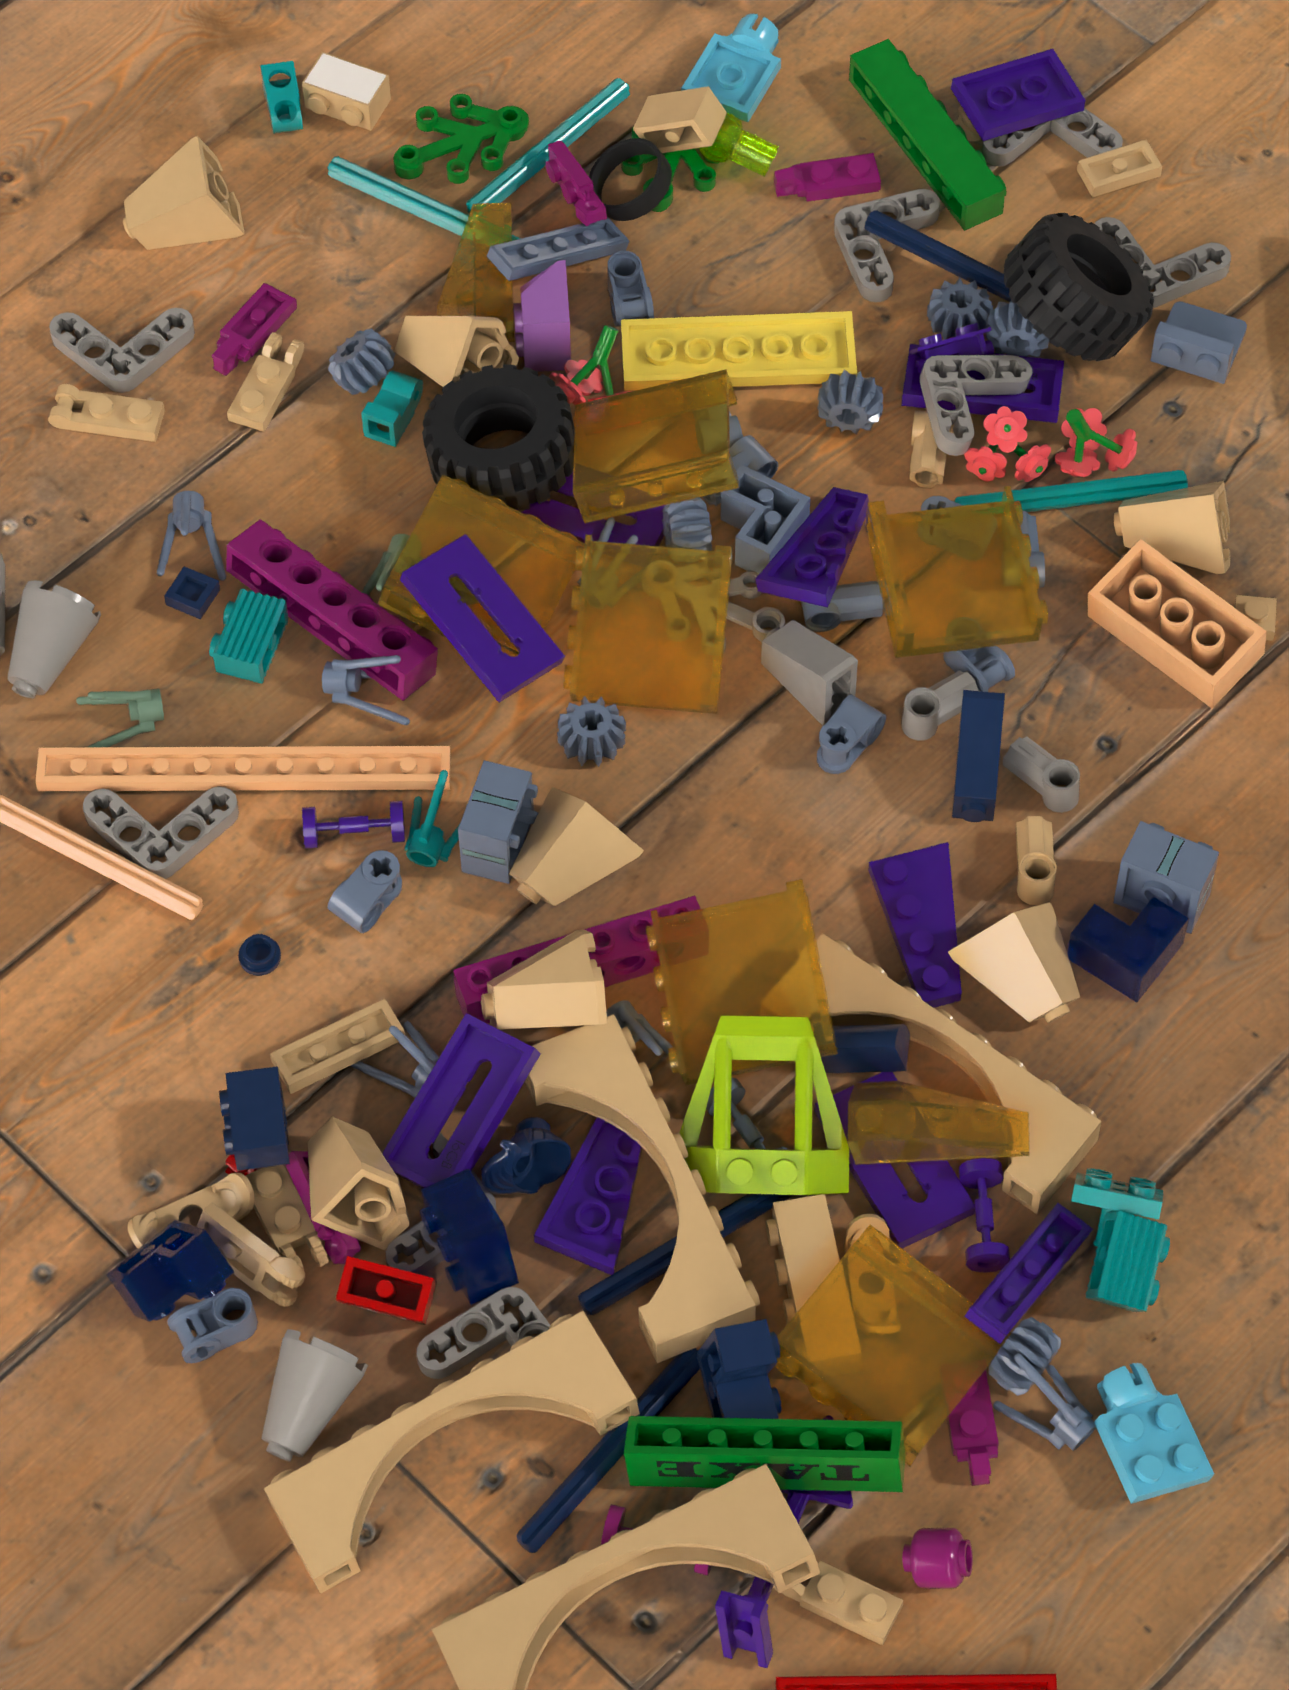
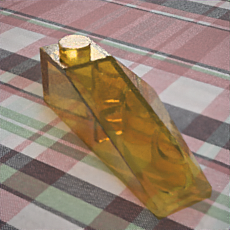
(473, 281)
(923, 1124)

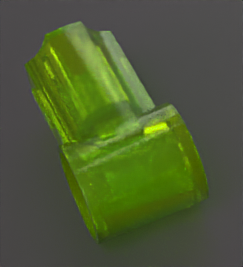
(740, 147)

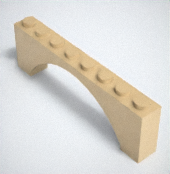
(1058, 1128)
(702, 1287)
(554, 1372)
(733, 1527)

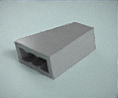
(810, 668)

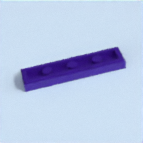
(1028, 1273)

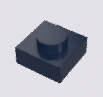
(192, 592)

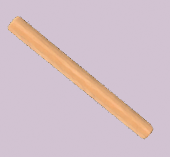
(99, 859)

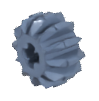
(957, 307)
(1013, 333)
(361, 361)
(850, 402)
(687, 525)
(591, 731)
(1035, 1343)

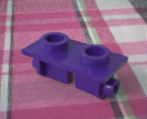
(968, 342)

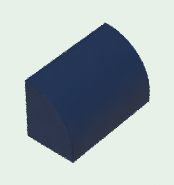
(869, 1049)

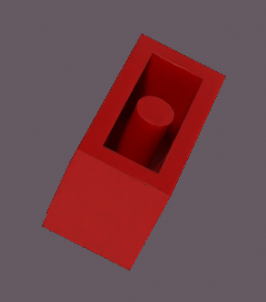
(386, 1290)

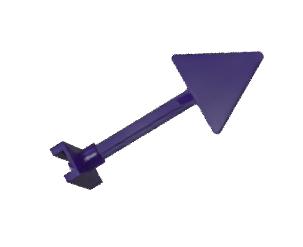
(744, 1618)

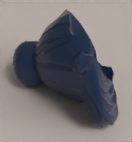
(527, 1160)

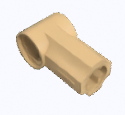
(927, 459)
(1035, 859)

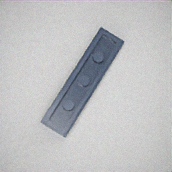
(572, 243)

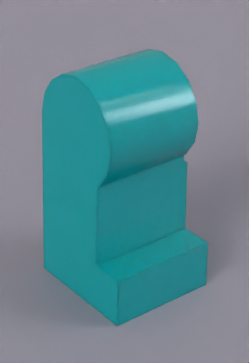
(282, 97)
(392, 407)

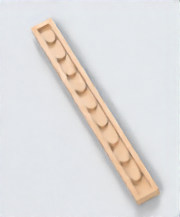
(242, 768)

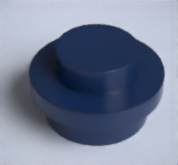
(259, 955)

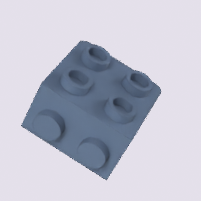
(1198, 341)

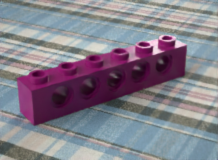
(331, 608)
(619, 951)

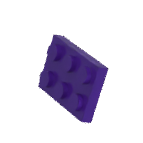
(1018, 94)

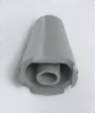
(47, 636)
(307, 1393)

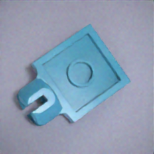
(739, 66)
(1148, 1436)

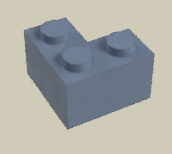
(764, 514)

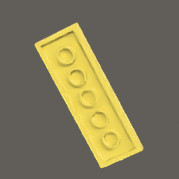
(751, 348)

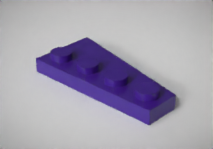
(818, 550)
(921, 916)
(593, 1199)

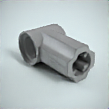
(936, 703)
(1043, 772)

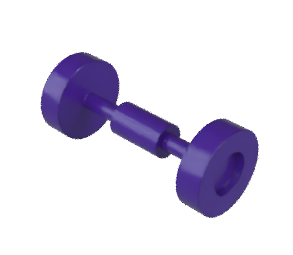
(353, 824)
(980, 1175)

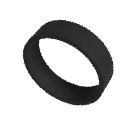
(650, 197)

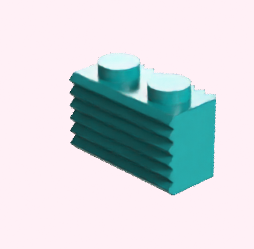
(249, 636)
(1128, 1261)

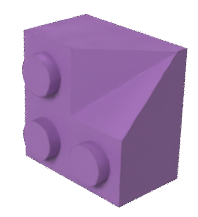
(544, 320)

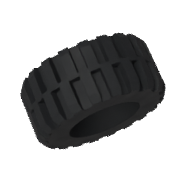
(1078, 287)
(499, 402)

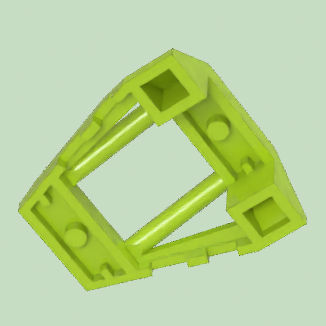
(766, 1170)

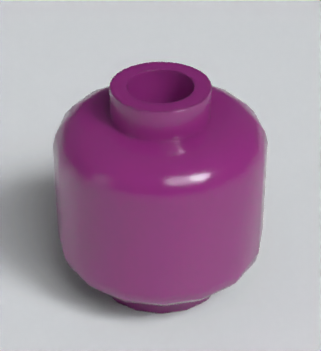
(938, 1558)

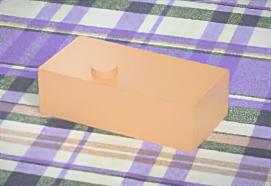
(1176, 623)

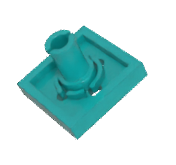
(1135, 1197)

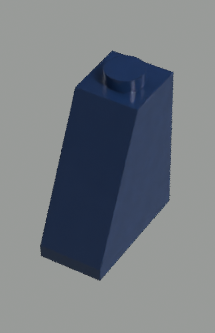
(978, 756)

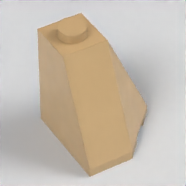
(184, 202)
(454, 345)
(1180, 525)
(569, 850)
(1023, 963)
(549, 988)
(354, 1185)

